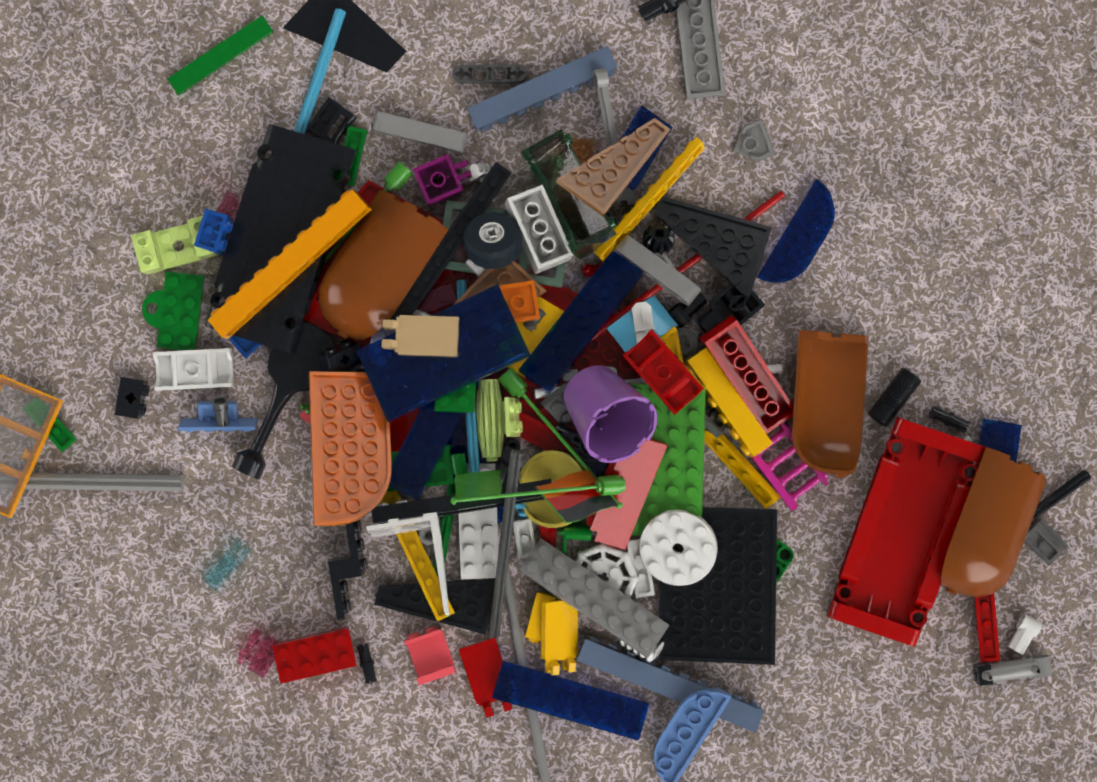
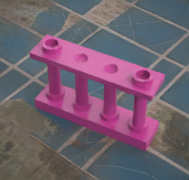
(779, 483)

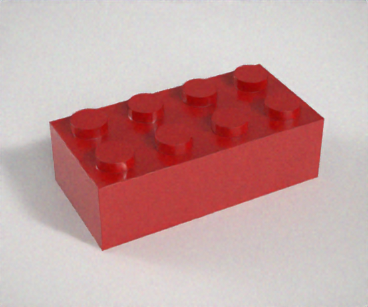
(314, 654)

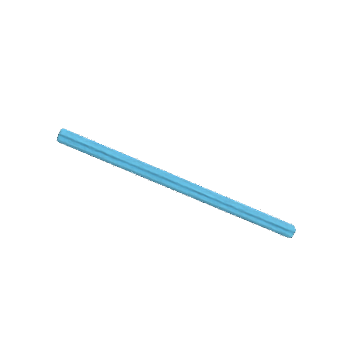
(320, 71)
(471, 424)

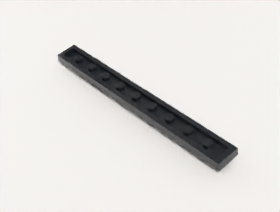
(453, 239)

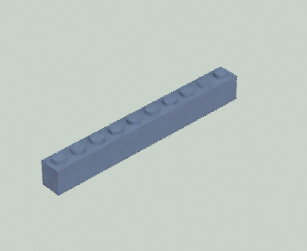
(663, 680)

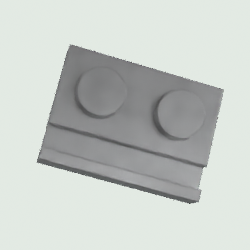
(1045, 542)

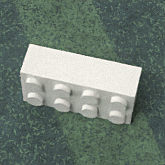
(540, 229)

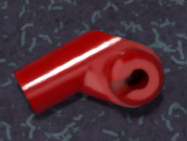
(589, 270)

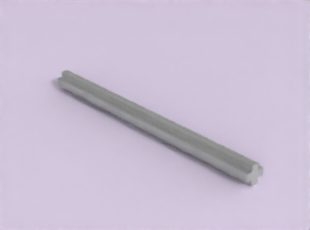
(85, 481)

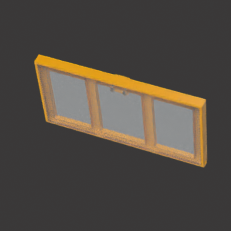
(24, 428)

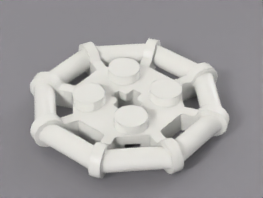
(610, 566)

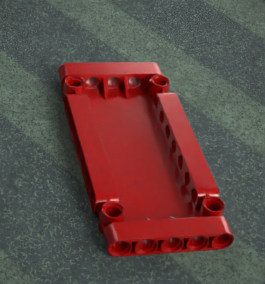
(905, 532)

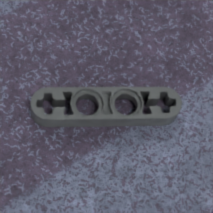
(489, 77)

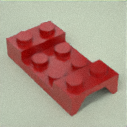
(663, 372)

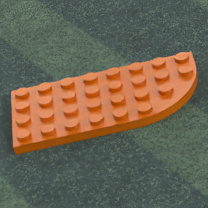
(347, 447)

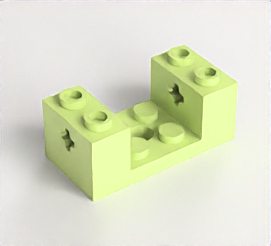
(157, 252)

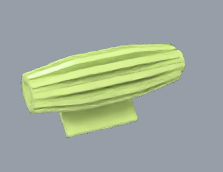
(495, 418)

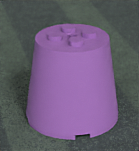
(609, 414)

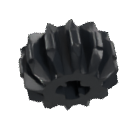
(658, 239)

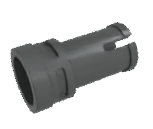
(220, 407)

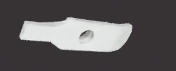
(642, 319)

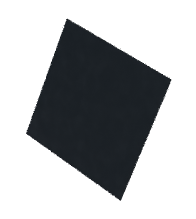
(358, 37)

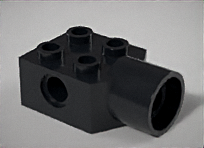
(729, 303)

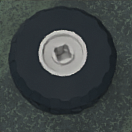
(492, 240)

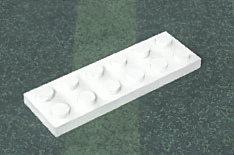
(479, 539)

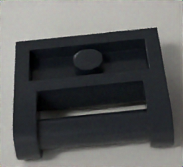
(327, 117)

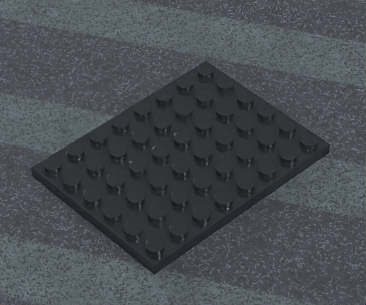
(732, 608)

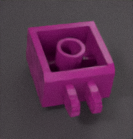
(442, 168)

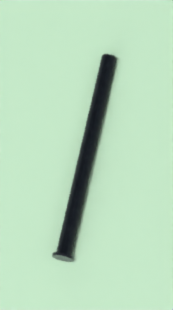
(1061, 493)

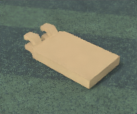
(423, 335)

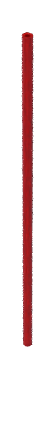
(685, 266)

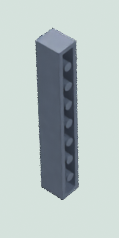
(540, 89)

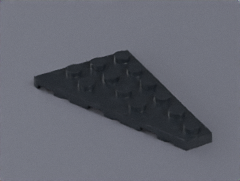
(724, 241)

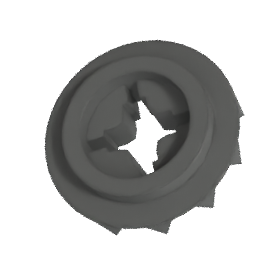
(691, 339)

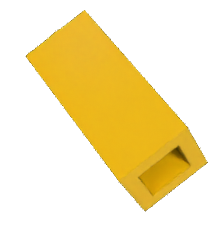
(533, 630)

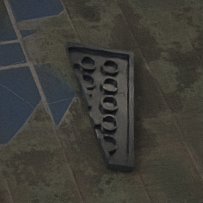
(468, 598)

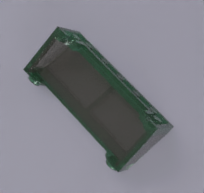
(580, 223)

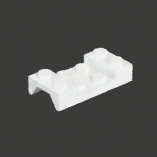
(194, 369)

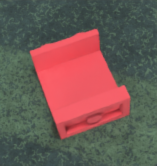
(430, 654)

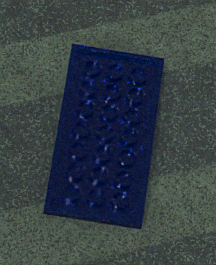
(486, 344)

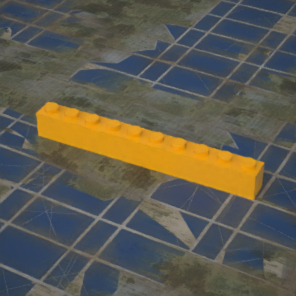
(289, 264)

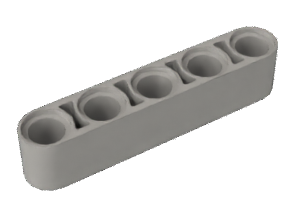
(419, 132)
(658, 270)

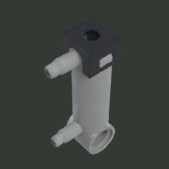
(1035, 666)

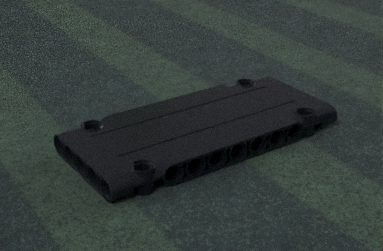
(275, 207)

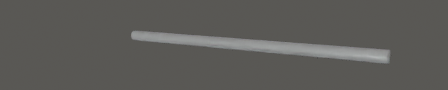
(522, 660)

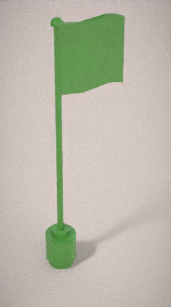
(488, 485)

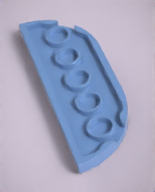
(687, 731)

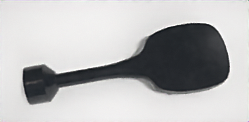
(290, 376)

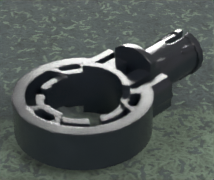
(572, 436)

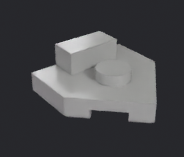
(755, 142)

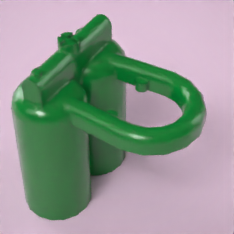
(574, 531)

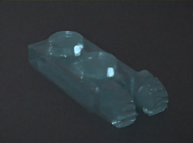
(225, 567)

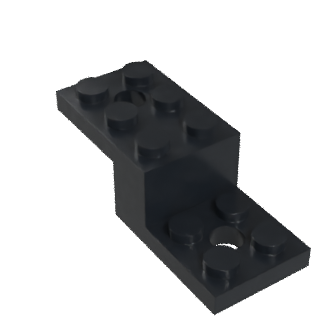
(347, 567)

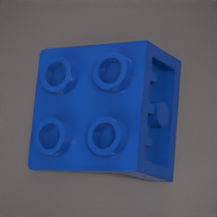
(214, 231)

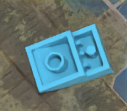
(624, 330)

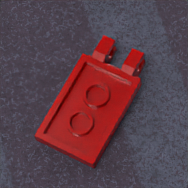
(482, 668)

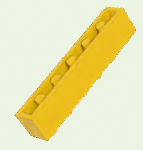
(728, 403)

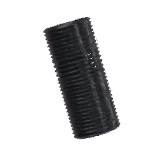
(896, 396)

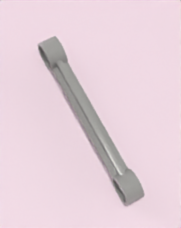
(601, 83)

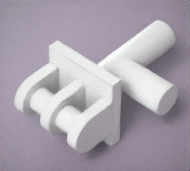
(479, 172)

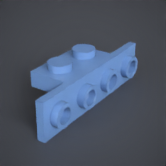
(207, 419)

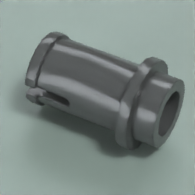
(531, 325)

